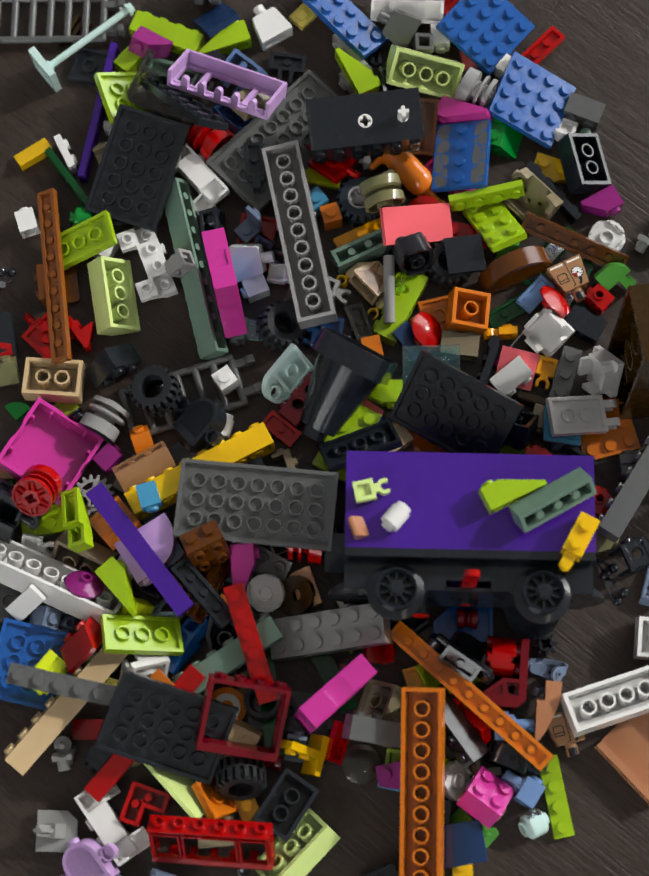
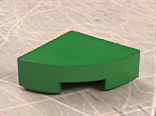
(17, 410)

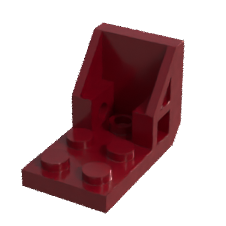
(499, 691)

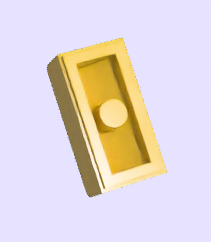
(32, 154)

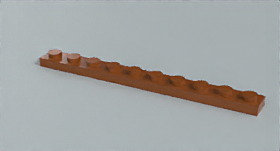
(54, 277)

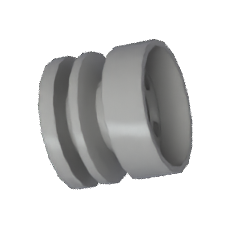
(475, 90)
(105, 416)

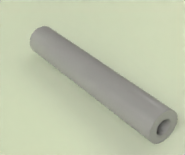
(389, 289)

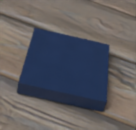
(216, 19)

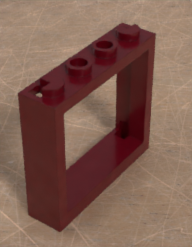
(241, 749)

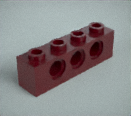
(286, 408)

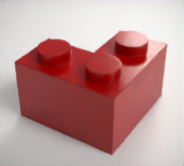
(139, 799)

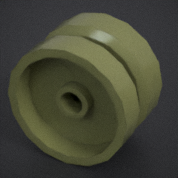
(381, 192)

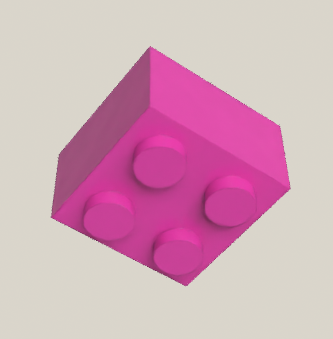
(485, 797)

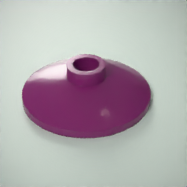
(84, 584)

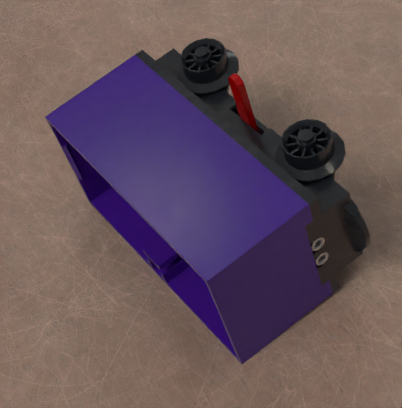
(457, 551)

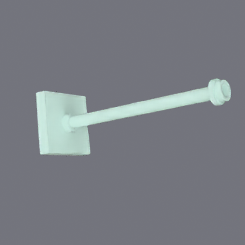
(47, 68)

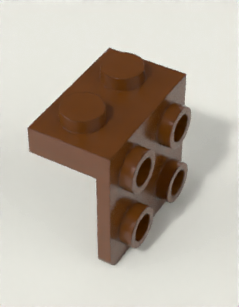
(71, 285)
(205, 546)

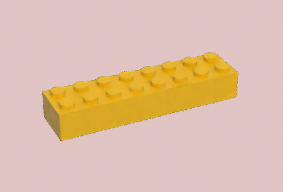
(239, 449)

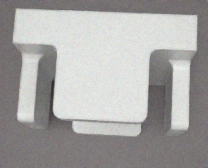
(547, 332)
(602, 372)
(147, 664)

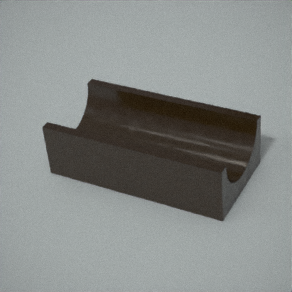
(631, 346)

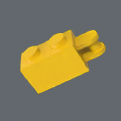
(577, 540)

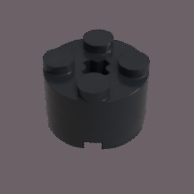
(413, 254)

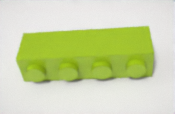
(177, 33)
(403, 308)

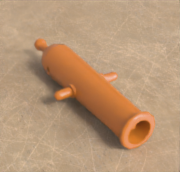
(411, 172)

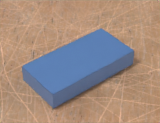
(532, 297)

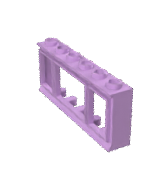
(230, 73)

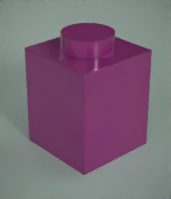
(108, 457)

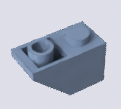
(53, 619)

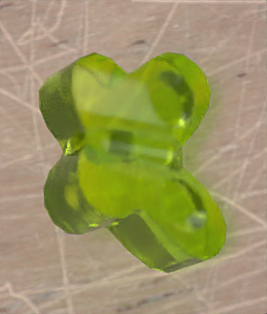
(400, 286)

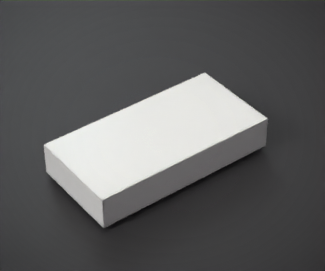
(26, 602)

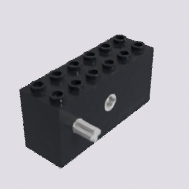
(365, 125)

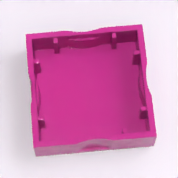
(224, 282)
(53, 441)
(334, 694)

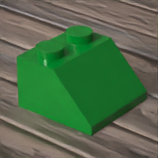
(504, 140)

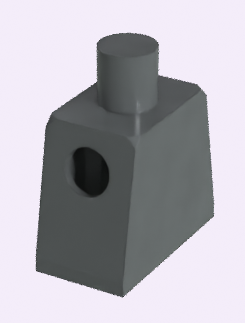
(399, 26)

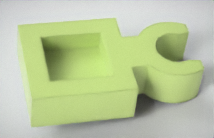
(366, 490)

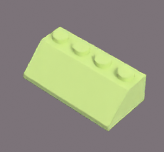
(427, 72)
(113, 296)
(180, 790)
(304, 848)

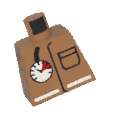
(569, 278)
(562, 735)

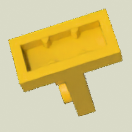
(313, 754)

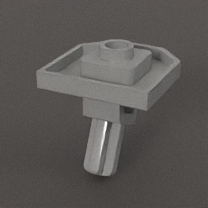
(55, 830)

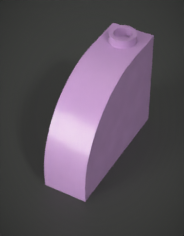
(160, 537)

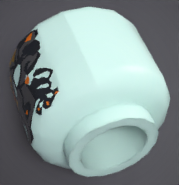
(534, 824)

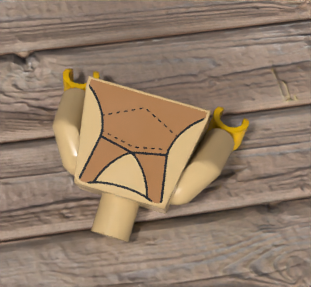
(368, 281)

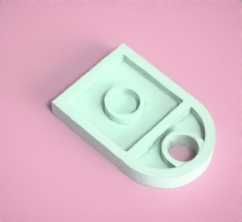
(286, 374)

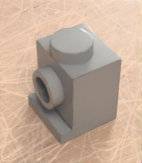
(180, 263)

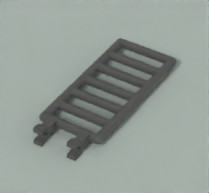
(117, 30)
(233, 364)

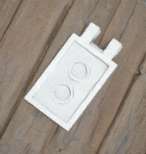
(580, 415)

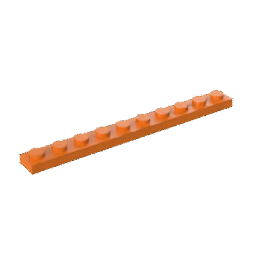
(471, 697)

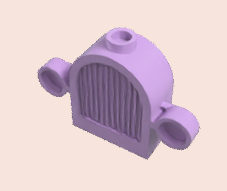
(89, 858)

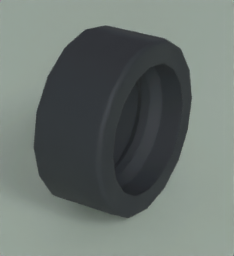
(255, 714)

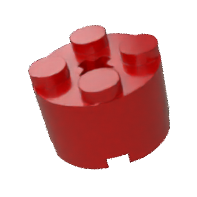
(501, 656)

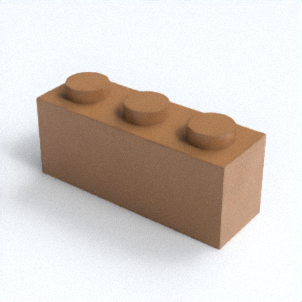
(143, 465)

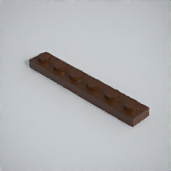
(571, 240)

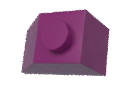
(145, 39)
(603, 203)

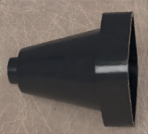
(340, 382)

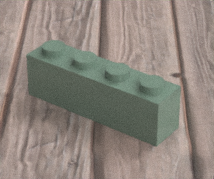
(360, 250)
(552, 500)

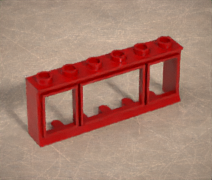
(211, 829)

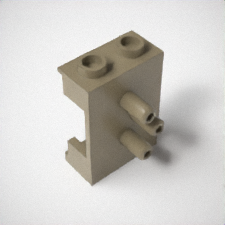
(537, 199)

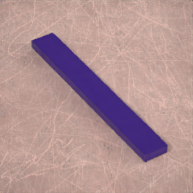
(96, 121)
(140, 549)

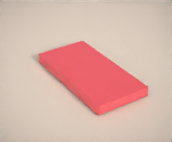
(430, 219)

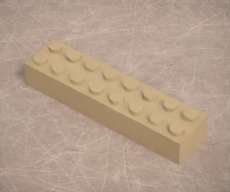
(58, 714)

